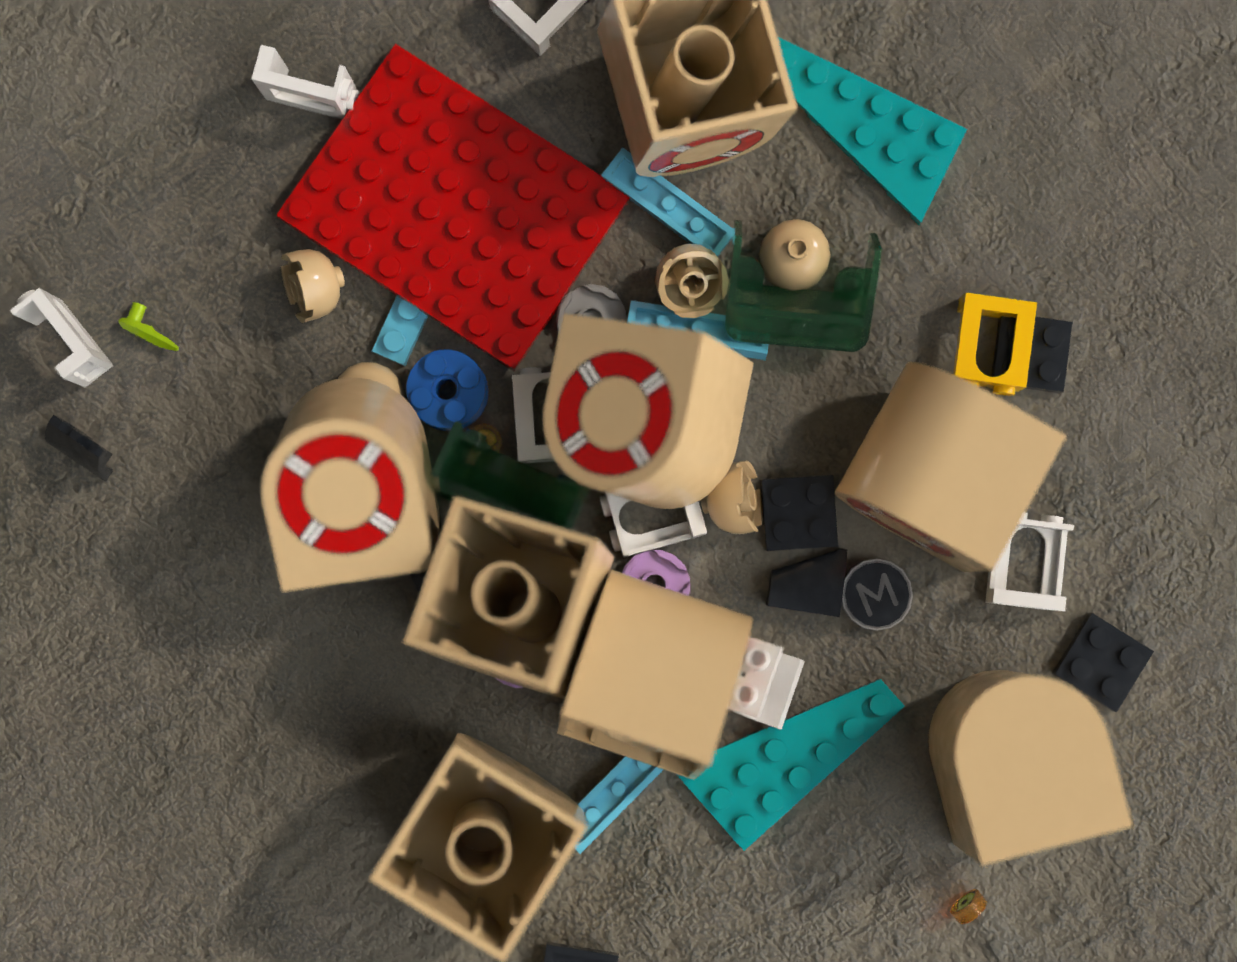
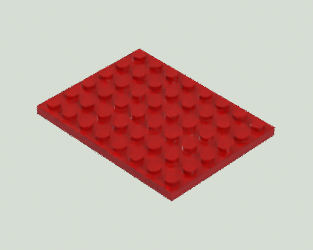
(454, 207)

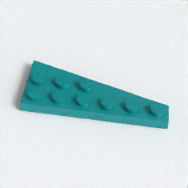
(878, 130)
(773, 768)

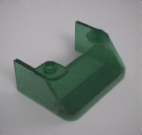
(805, 316)
(484, 476)

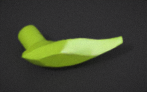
(143, 331)

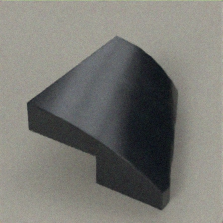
(78, 447)
(810, 585)

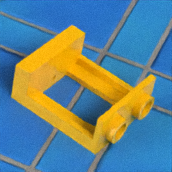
(974, 306)

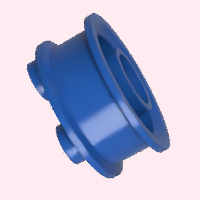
(431, 374)

